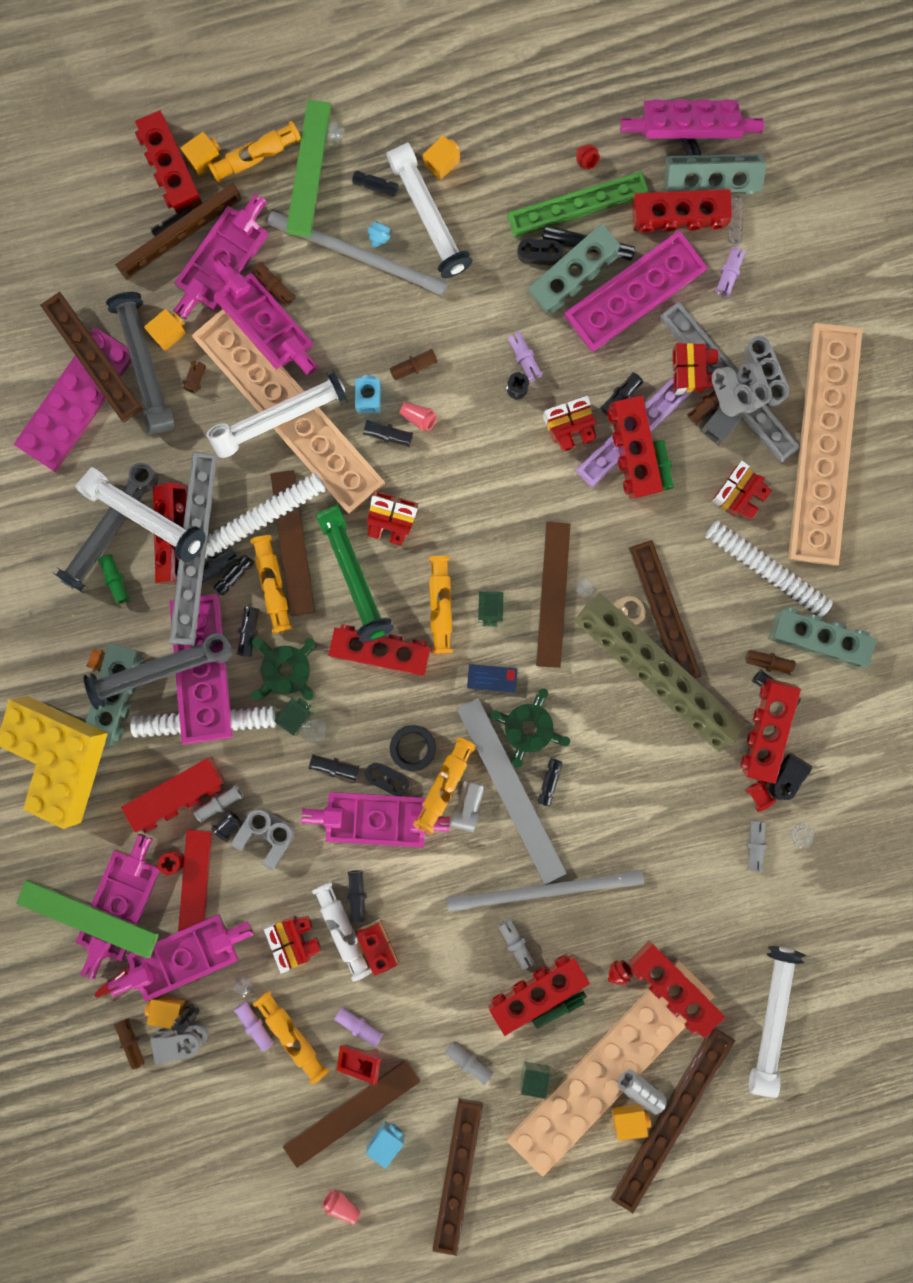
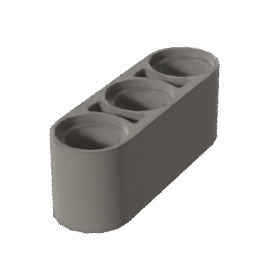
(768, 360)

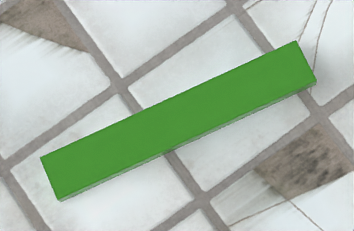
(309, 168)
(576, 204)
(87, 918)

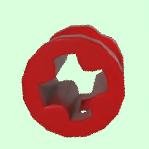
(760, 796)
(170, 870)

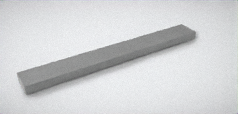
(762, 420)
(191, 573)
(511, 791)

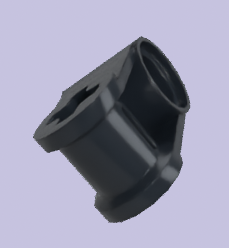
(792, 775)

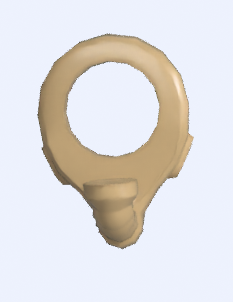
(619, 604)

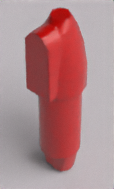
(104, 990)

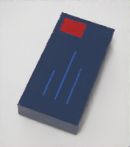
(492, 678)

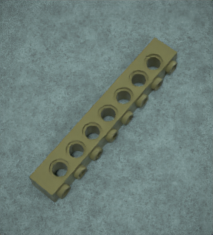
(659, 672)

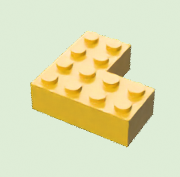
(64, 757)

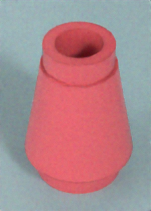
(420, 416)
(340, 1207)

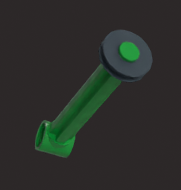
(334, 526)

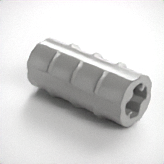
(642, 1092)

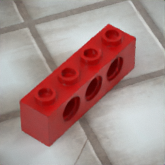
(155, 128)
(715, 201)
(640, 434)
(169, 502)
(416, 665)
(767, 768)
(706, 1016)
(510, 1020)

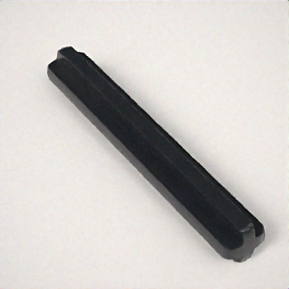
(573, 238)

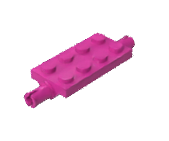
(691, 120)
(236, 240)
(263, 319)
(372, 819)
(122, 893)
(182, 958)

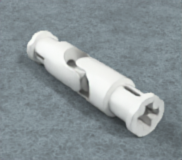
(339, 926)

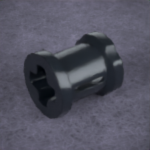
(514, 392)
(227, 826)

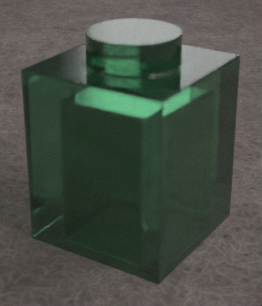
(490, 608)
(294, 715)
(534, 1080)

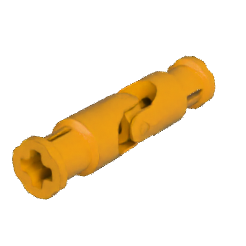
(266, 146)
(275, 599)
(440, 609)
(446, 782)
(283, 1028)

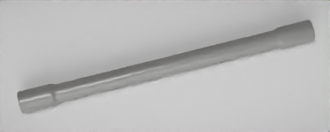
(426, 281)
(468, 901)

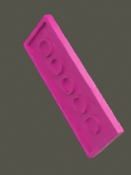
(635, 291)
(69, 407)
(204, 688)

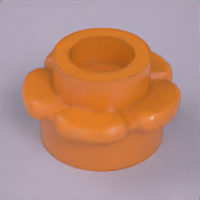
(96, 659)

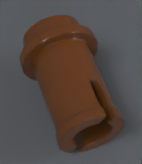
(194, 377)

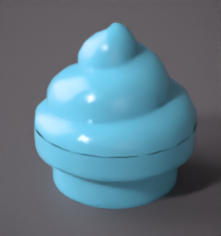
(378, 234)

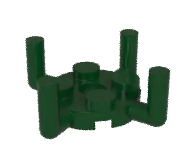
(271, 664)
(544, 728)

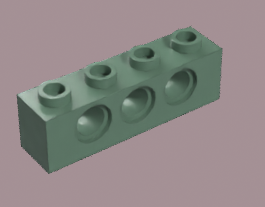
(727, 166)
(599, 240)
(860, 643)
(115, 657)

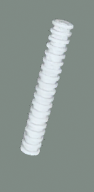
(263, 514)
(769, 569)
(171, 724)

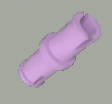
(730, 272)
(525, 356)
(253, 1026)
(358, 1027)

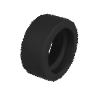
(394, 750)

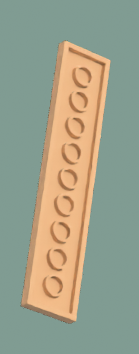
(310, 435)
(825, 444)
(594, 1081)

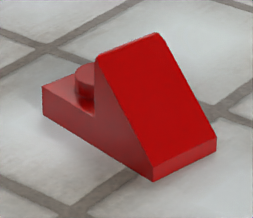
(359, 1063)

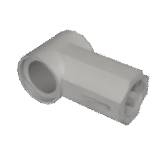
(466, 812)

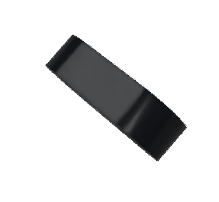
(539, 251)
(384, 784)

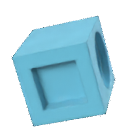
(367, 405)
(385, 1144)

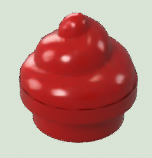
(587, 156)
(620, 973)

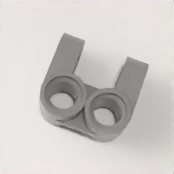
(742, 397)
(268, 833)
(170, 1046)

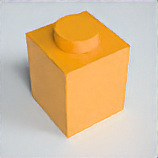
(201, 152)
(442, 157)
(166, 329)
(164, 1010)
(630, 1122)

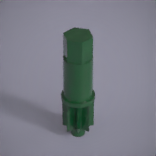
(560, 1009)

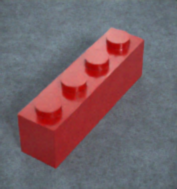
(173, 795)

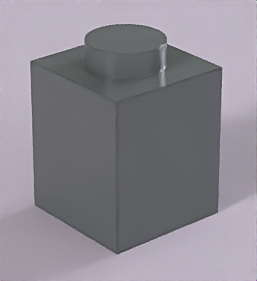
(720, 426)

